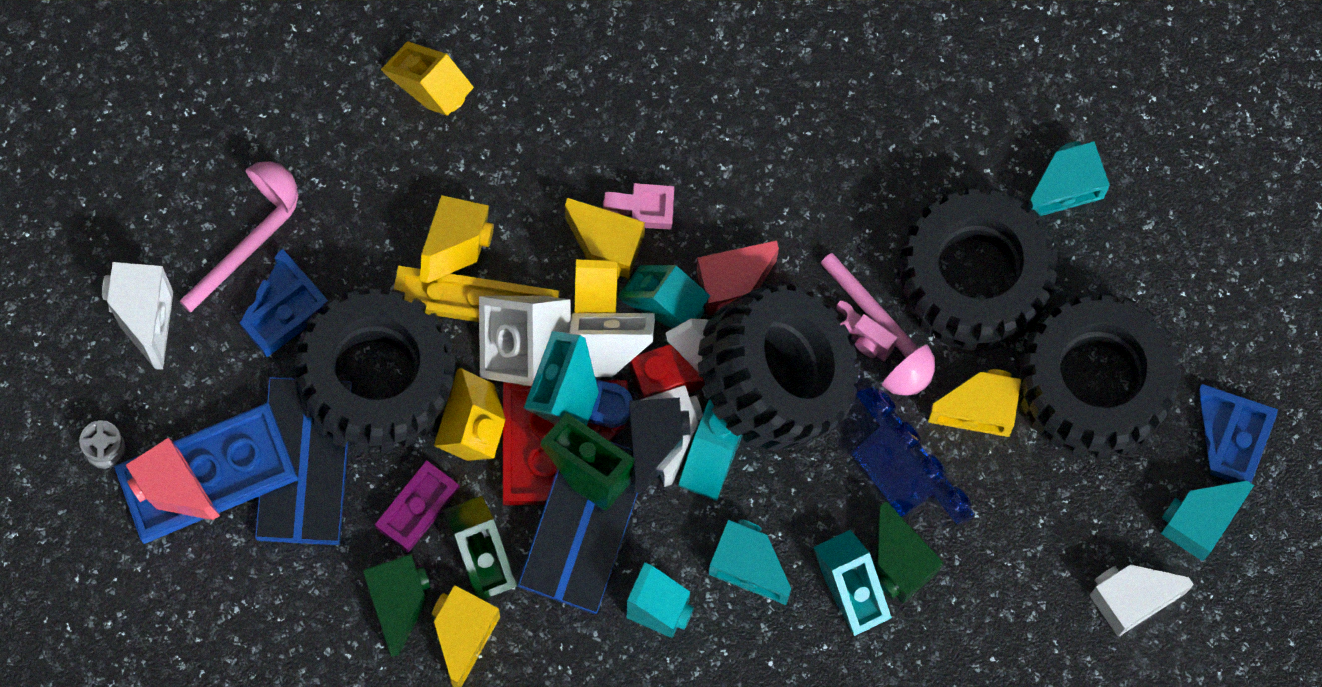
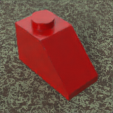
(663, 371)

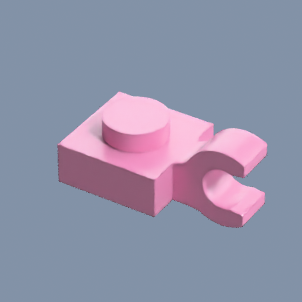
(648, 204)
(869, 336)

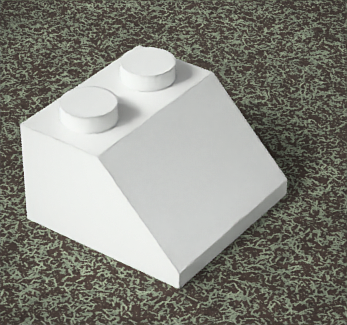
(142, 306)
(517, 333)

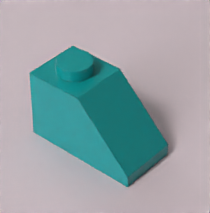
(1070, 180)
(665, 293)
(564, 380)
(709, 456)
(1204, 516)
(749, 562)
(853, 581)
(659, 602)

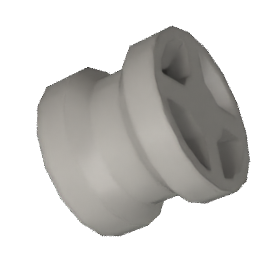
(99, 436)

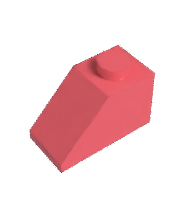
(734, 273)
(169, 482)

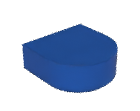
(611, 405)

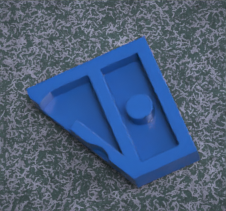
(281, 306)
(1234, 433)

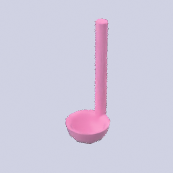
(279, 188)
(919, 366)

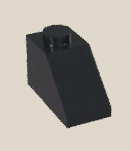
(656, 436)

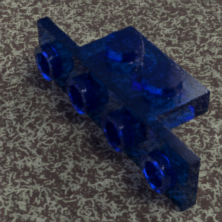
(901, 464)

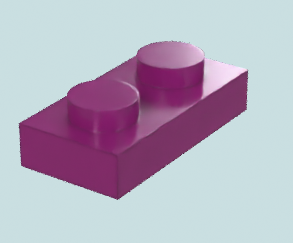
(417, 506)

